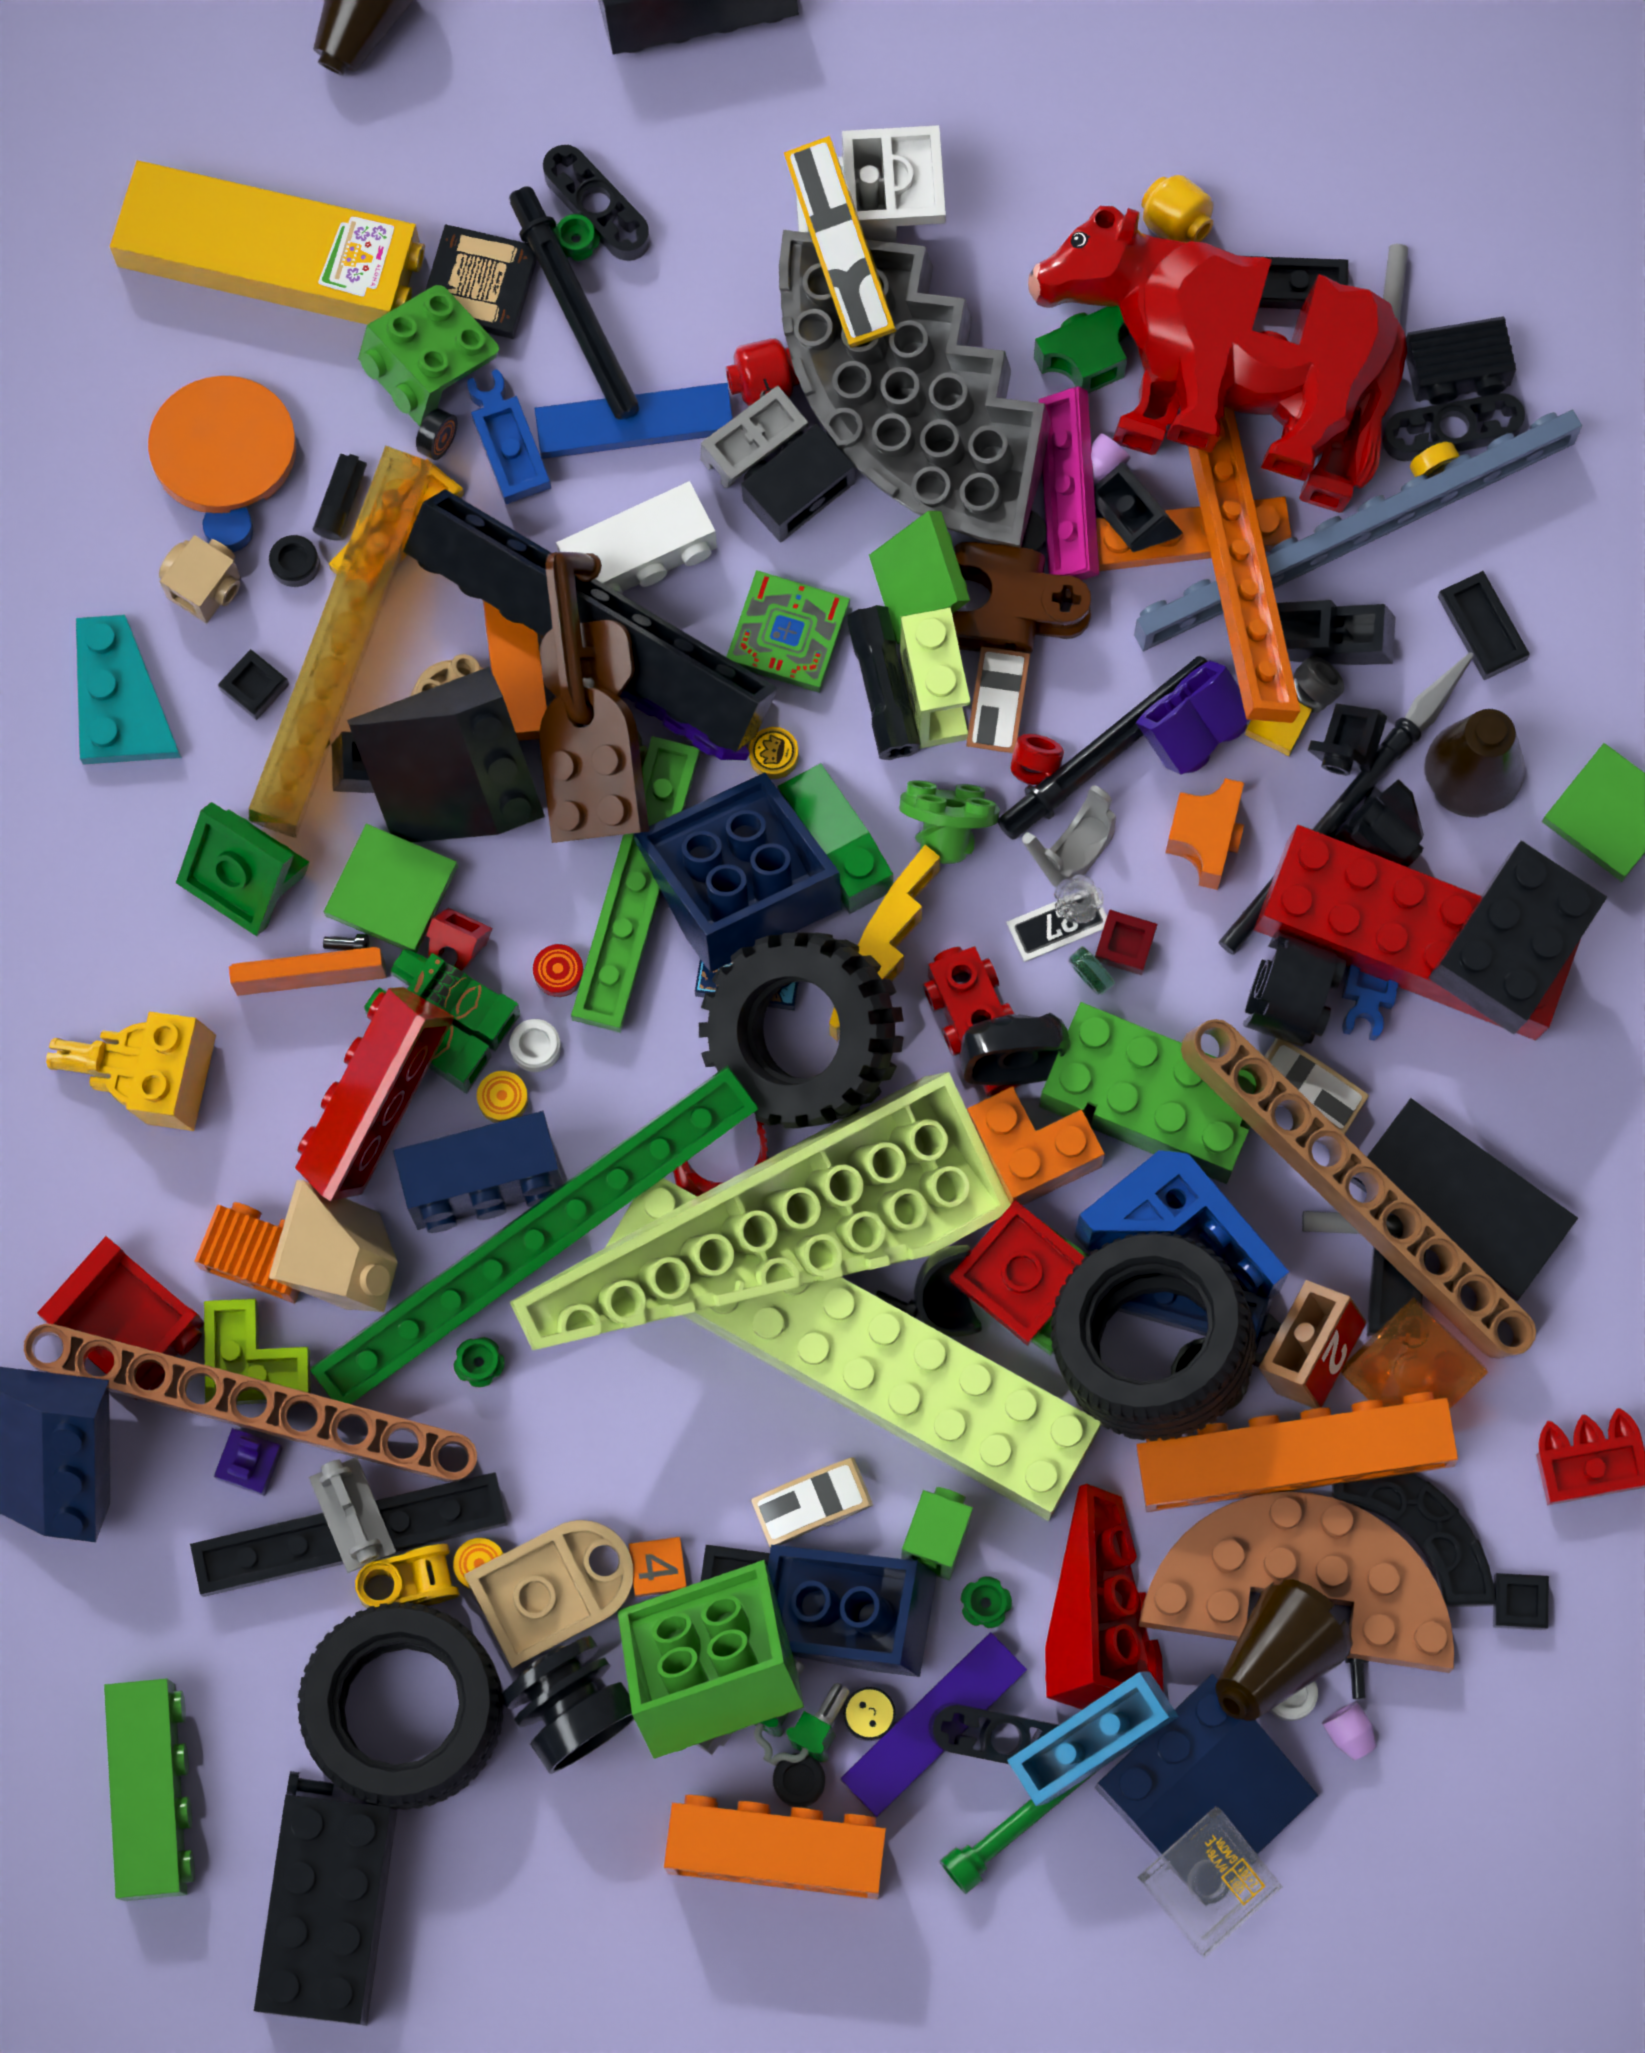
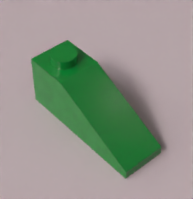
(841, 836)

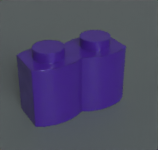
(1195, 718)

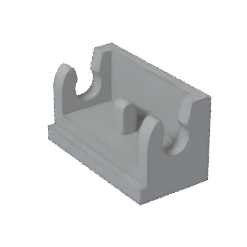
(752, 436)

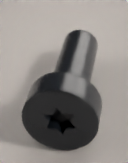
(338, 943)
(909, 1308)
(1357, 1677)
(306, 1785)

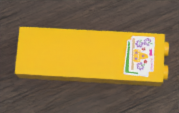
(265, 244)

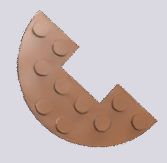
(1317, 1541)

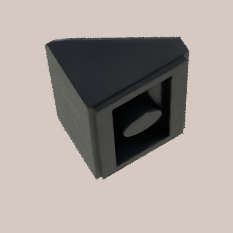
(1133, 510)

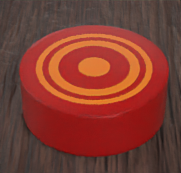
(558, 970)

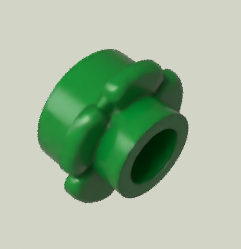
(579, 226)
(478, 1348)
(985, 1588)

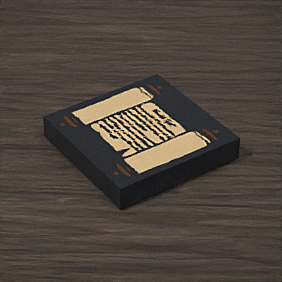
(485, 276)

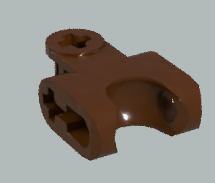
(1021, 599)

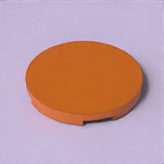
(222, 444)

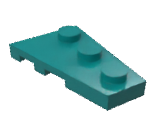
(116, 697)

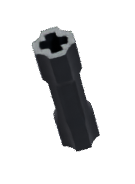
(885, 690)

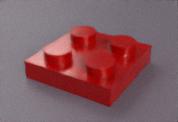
(1017, 1272)

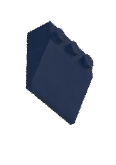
(740, 870)
(54, 1452)
(1203, 1764)

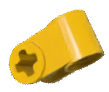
(411, 1577)

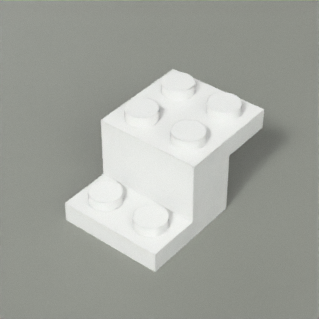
(892, 179)

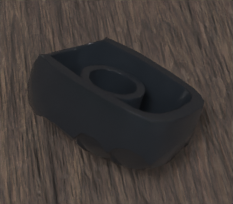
(1012, 1049)

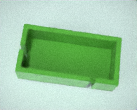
(1144, 1092)

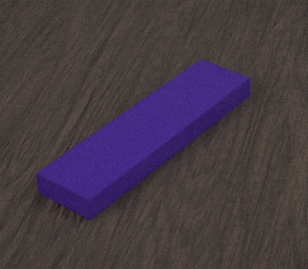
(908, 1748)

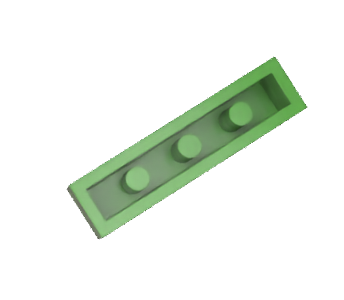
(146, 1789)

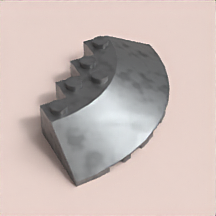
(919, 403)

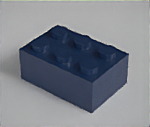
(478, 1172)

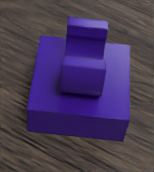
(248, 1462)

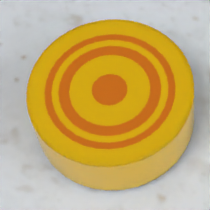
(502, 1096)
(472, 1555)

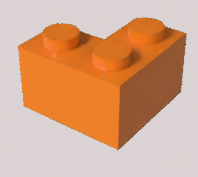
(1032, 1160)

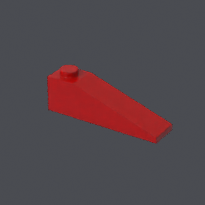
(1097, 1608)

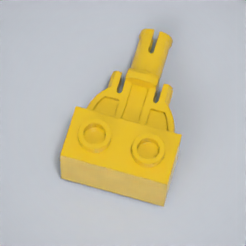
(148, 1067)

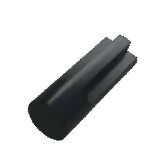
(339, 497)

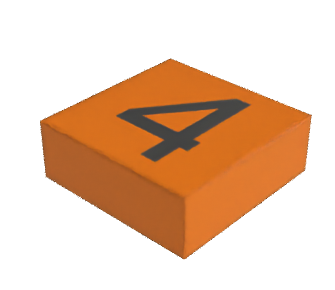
(657, 1566)

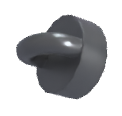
(1319, 681)

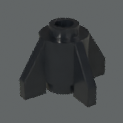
(1386, 825)

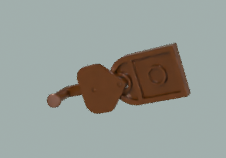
(593, 769)

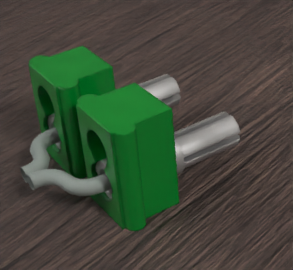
(811, 1734)

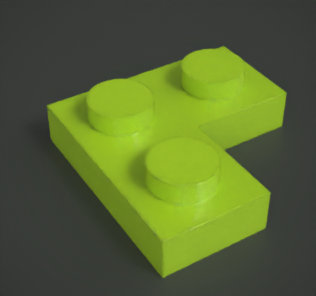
(233, 1346)

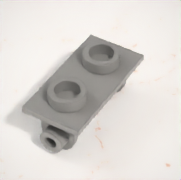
(352, 1513)

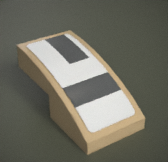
(1321, 1085)
(812, 1502)

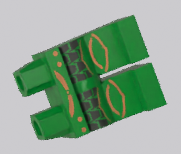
(476, 1012)

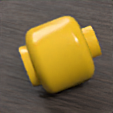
(1177, 209)

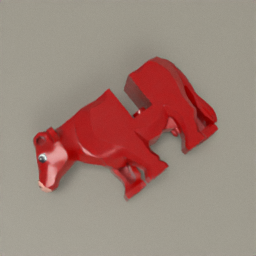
(1198, 351)

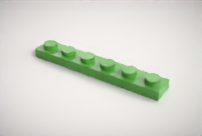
(632, 895)

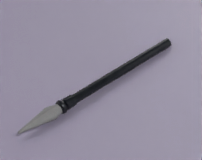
(1398, 741)

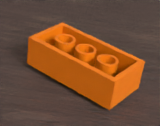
(775, 1849)

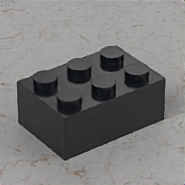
(1517, 937)

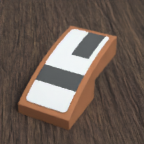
(998, 699)

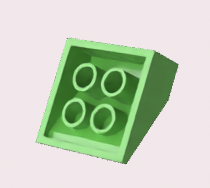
(708, 1660)

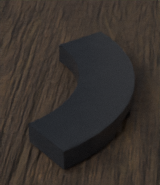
(1435, 1527)

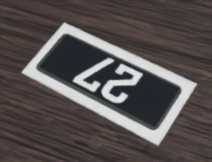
(1046, 930)

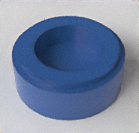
(230, 529)

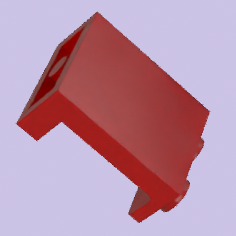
(125, 1304)

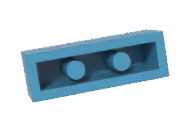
(1092, 1738)

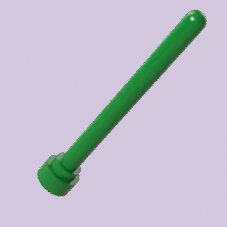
(969, 1863)

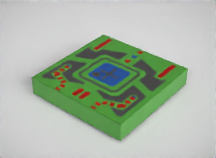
(788, 631)

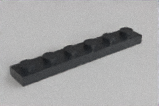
(308, 1545)

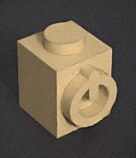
(200, 576)

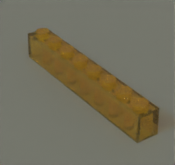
(340, 642)

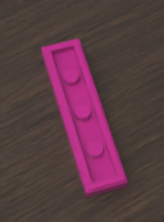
(1070, 487)

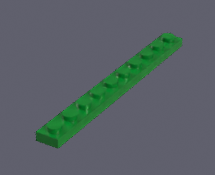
(535, 1237)

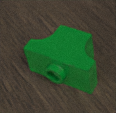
(1085, 349)

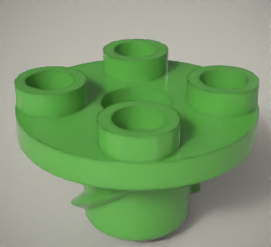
(948, 817)

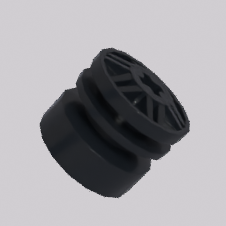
(569, 1704)

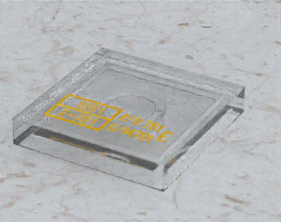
(1210, 1882)

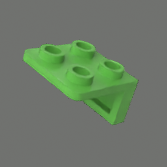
(424, 350)

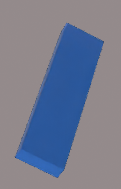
(660, 419)

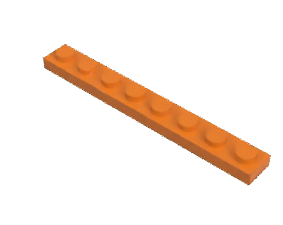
(1244, 578)

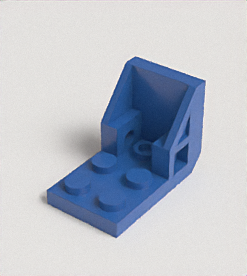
(1141, 1205)

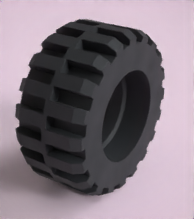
(863, 1013)

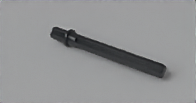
(545, 245)
(1054, 790)

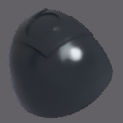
(939, 1300)

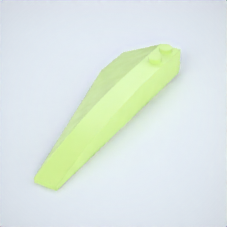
(836, 1204)

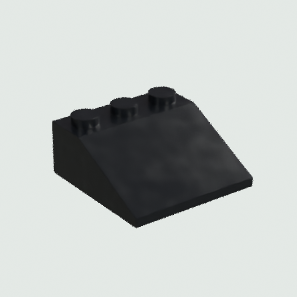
(447, 762)

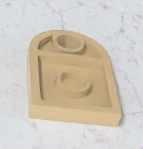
(549, 1590)

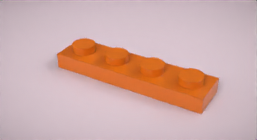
(1193, 543)

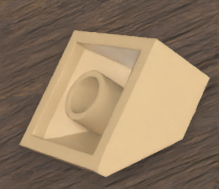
(335, 1251)

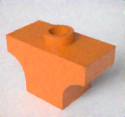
(1207, 830)

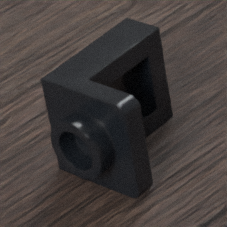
(1350, 740)

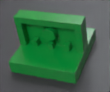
(238, 868)

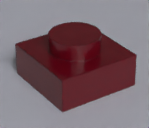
(1125, 942)

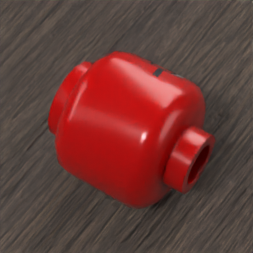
(761, 368)

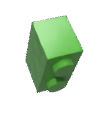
(938, 1531)

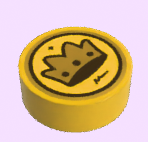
(1433, 459)
(773, 752)

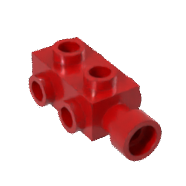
(964, 1001)

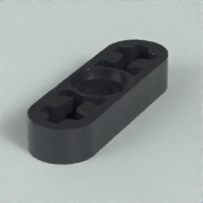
(593, 181)
(1485, 406)
(970, 1716)

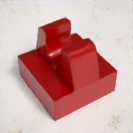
(457, 932)

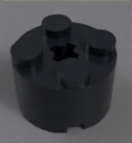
(1292, 990)

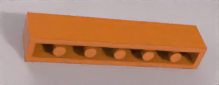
(1298, 1453)

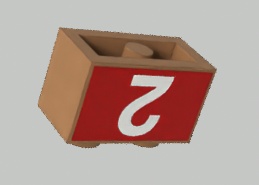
(1312, 1345)

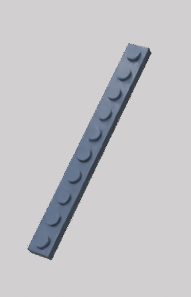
(1374, 520)

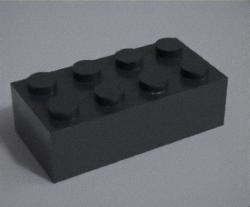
(325, 1910)

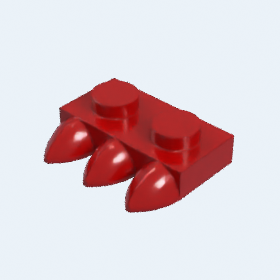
(1593, 1463)

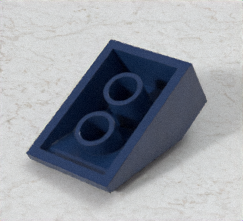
(854, 1607)

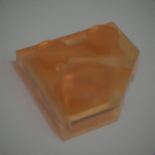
(1413, 1357)

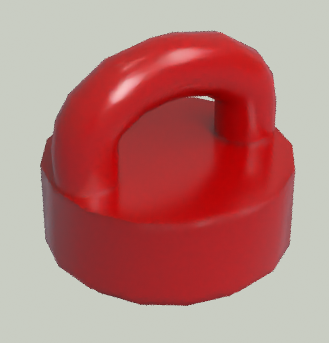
(1036, 754)

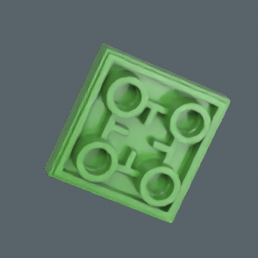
(919, 570)
(1604, 812)
(390, 888)

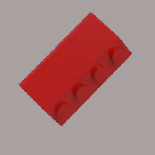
(372, 1093)

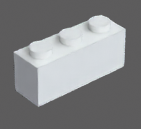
(648, 539)

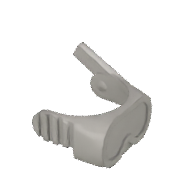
(1081, 841)

